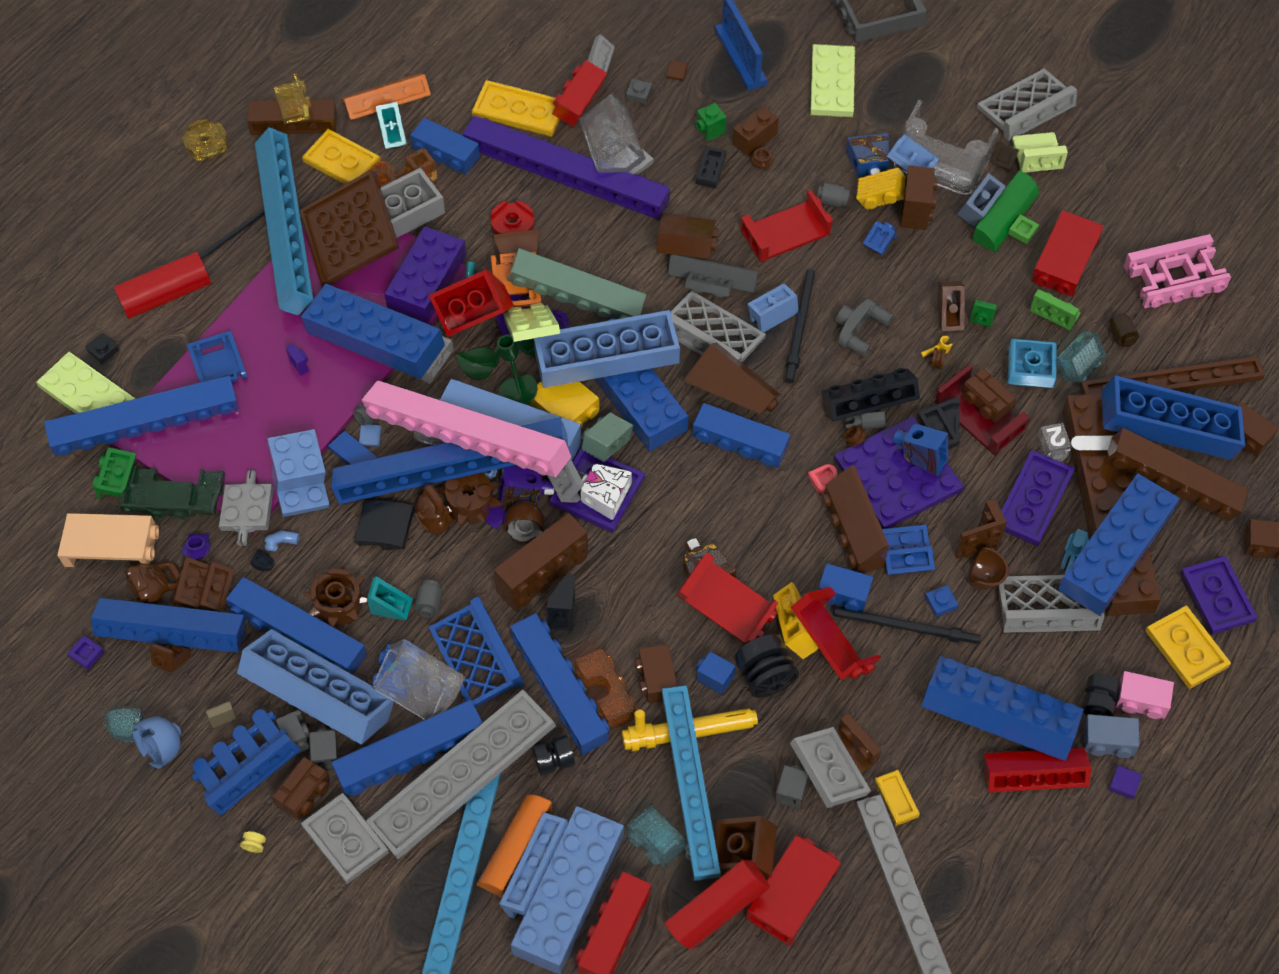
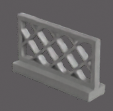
(1037, 112)
(700, 340)
(1047, 620)

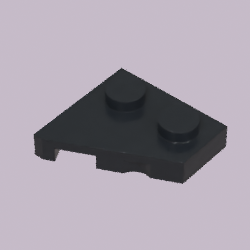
(943, 418)

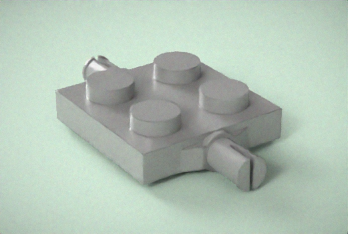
(246, 507)

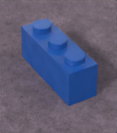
(445, 146)

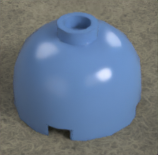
(158, 739)

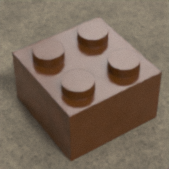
(919, 197)
(745, 840)

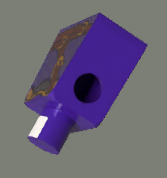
(522, 485)

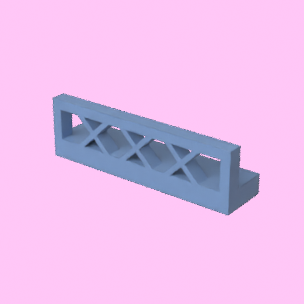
(533, 865)

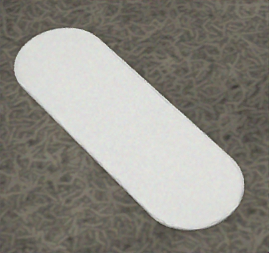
(1091, 442)

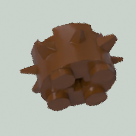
(470, 498)
(336, 597)

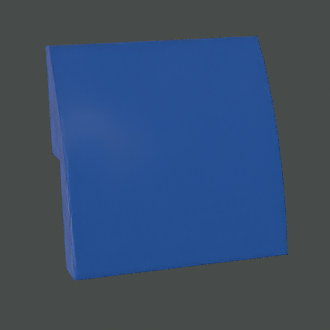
(908, 550)

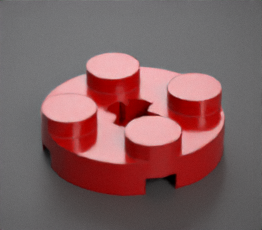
(518, 210)

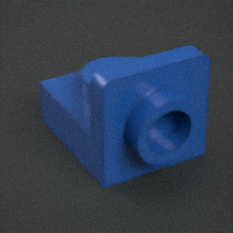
(880, 237)

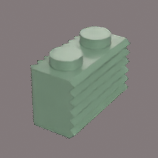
(606, 436)

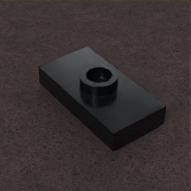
(711, 167)

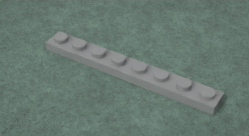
(902, 886)

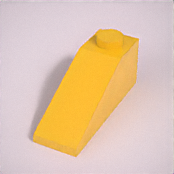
(793, 631)

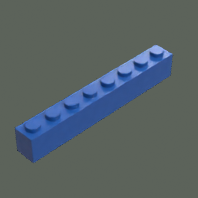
(141, 416)

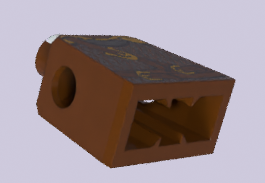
(695, 553)

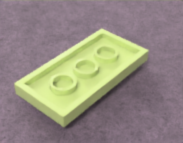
(832, 80)
(531, 322)
(80, 386)

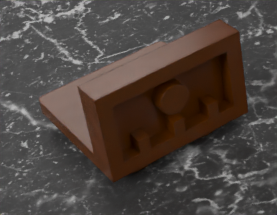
(986, 535)
(858, 743)

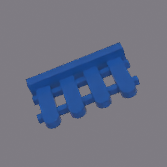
(252, 771)

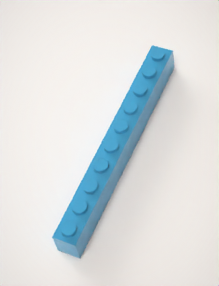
(283, 222)

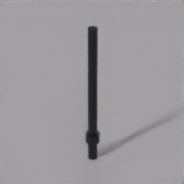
(793, 359)
(954, 634)

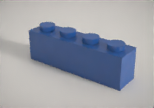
(741, 435)

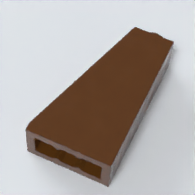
(732, 380)

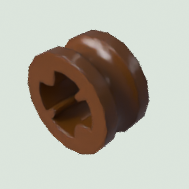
(938, 358)

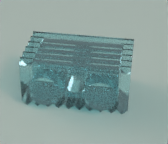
(1081, 357)
(656, 837)

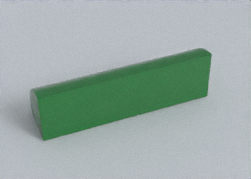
(1012, 202)

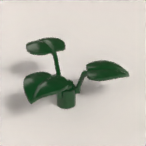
(479, 363)

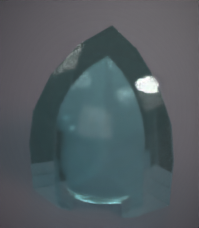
(121, 722)

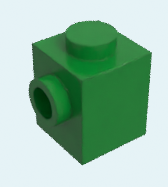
(711, 121)

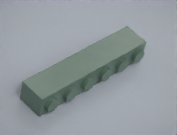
(574, 286)

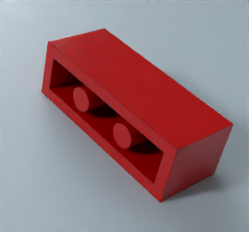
(578, 92)

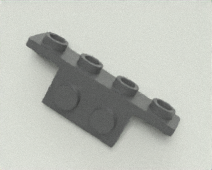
(712, 276)

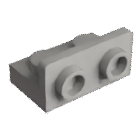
(567, 483)

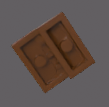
(202, 585)

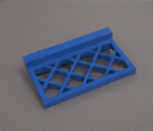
(741, 46)
(496, 647)

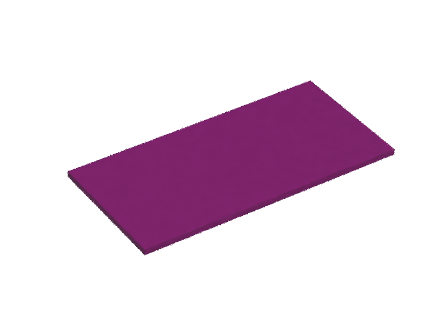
(273, 395)

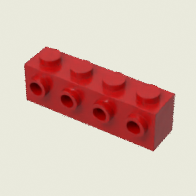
(615, 925)

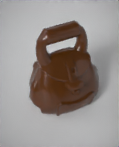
(432, 512)
(150, 582)

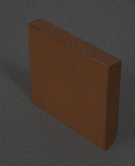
(677, 70)

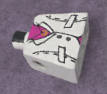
(605, 489)

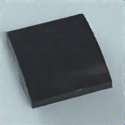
(384, 524)

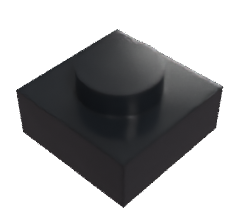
(102, 348)

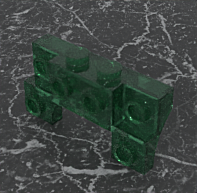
(172, 497)

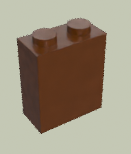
(687, 236)

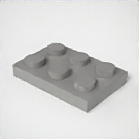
(830, 767)
(344, 838)

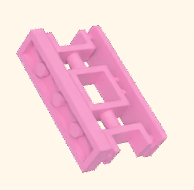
(1173, 256)

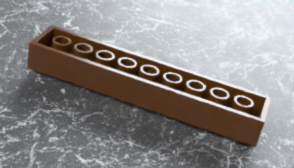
(1100, 489)

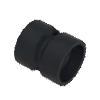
(1100, 695)
(553, 755)

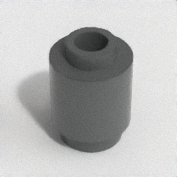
(833, 195)
(428, 598)

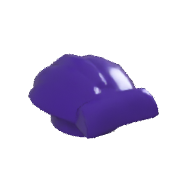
(196, 546)

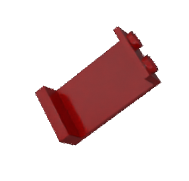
(787, 228)
(1067, 253)
(726, 600)
(828, 636)
(793, 889)

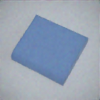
(370, 435)

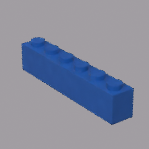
(270, 612)
(168, 625)
(560, 684)
(405, 749)

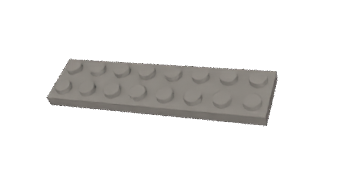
(460, 774)

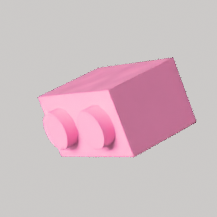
(1144, 695)

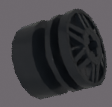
(766, 665)

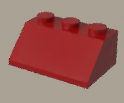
(470, 301)

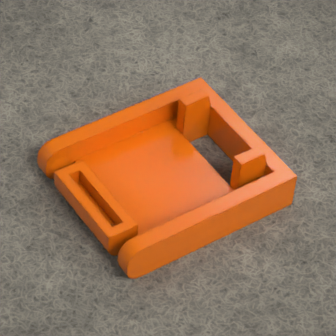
(501, 272)

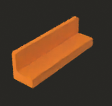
(396, 91)

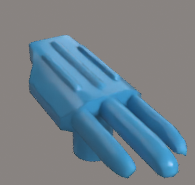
(1074, 546)

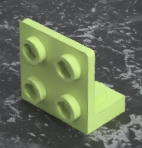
(1039, 152)

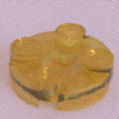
(205, 149)

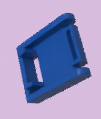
(217, 363)

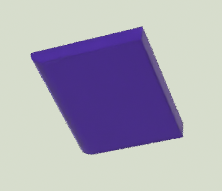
(496, 517)

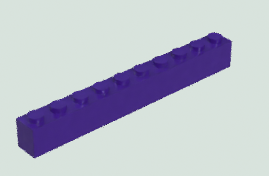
(567, 168)

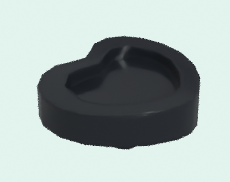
(262, 561)

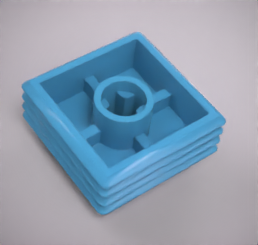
(1041, 354)

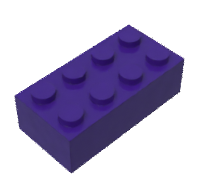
(425, 270)

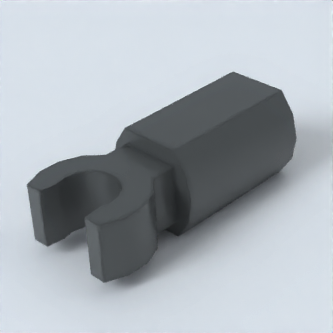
(868, 420)

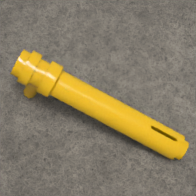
(651, 735)

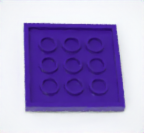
(892, 483)

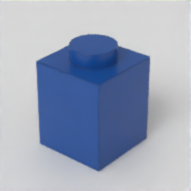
(715, 672)

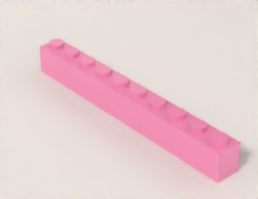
(467, 428)

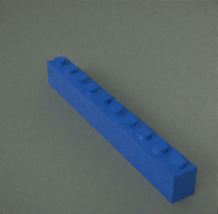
(422, 467)

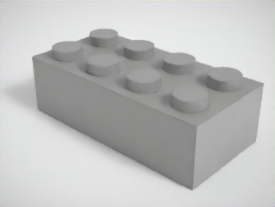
(412, 201)

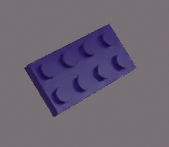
(1035, 497)

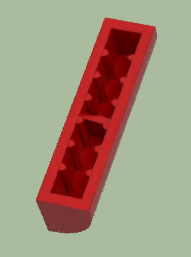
(162, 285)
(1036, 771)
(717, 904)

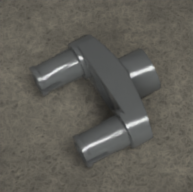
(854, 319)

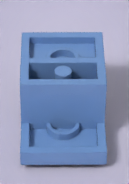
(298, 473)

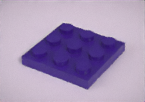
(583, 463)

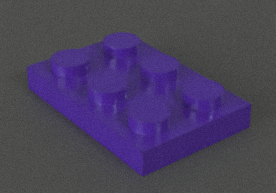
(1218, 595)

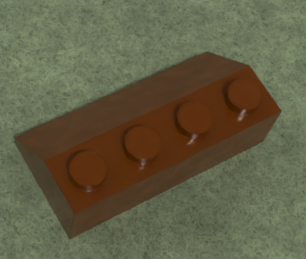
(855, 522)

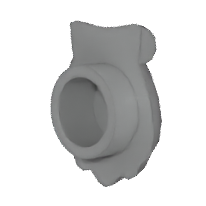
(523, 530)

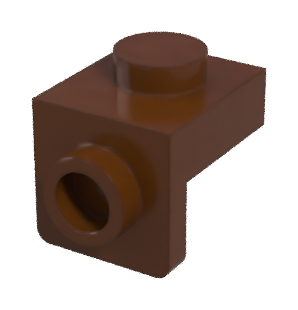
(169, 656)

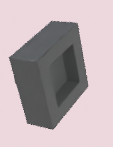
(639, 91)

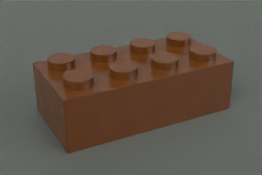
(541, 562)

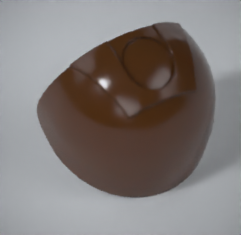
(524, 511)
(988, 569)

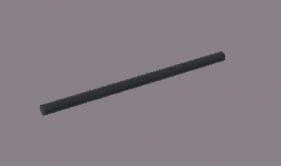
(226, 238)

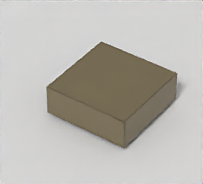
(221, 714)

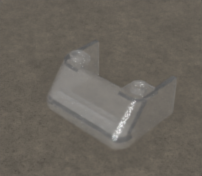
(956, 168)

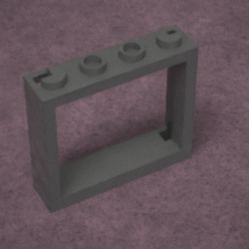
(913, 19)

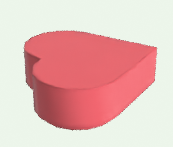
(821, 476)

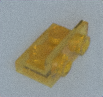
(292, 101)

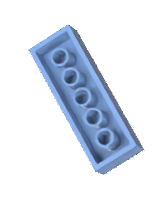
(607, 349)
(507, 410)
(315, 686)
(567, 890)

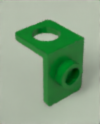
(983, 313)

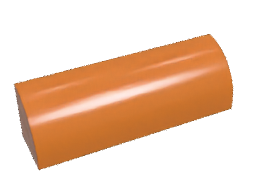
(513, 845)

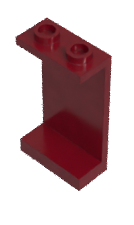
(990, 435)

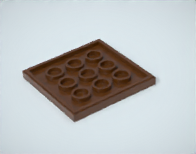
(349, 228)

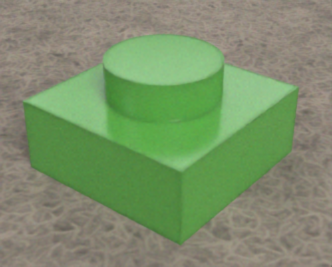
(1023, 229)

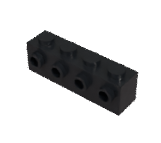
(870, 394)

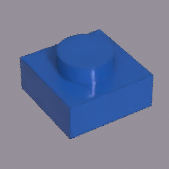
(941, 601)

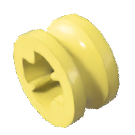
(253, 842)

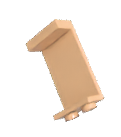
(108, 538)

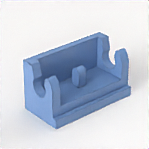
(911, 153)
(773, 307)

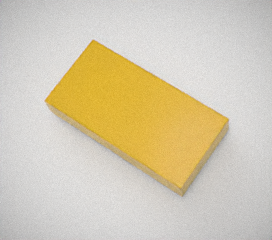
(897, 797)

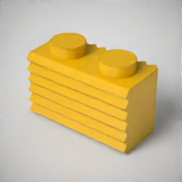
(881, 188)

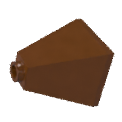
(510, 243)

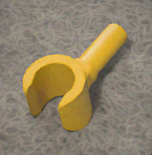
(941, 345)

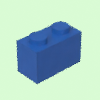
(850, 586)

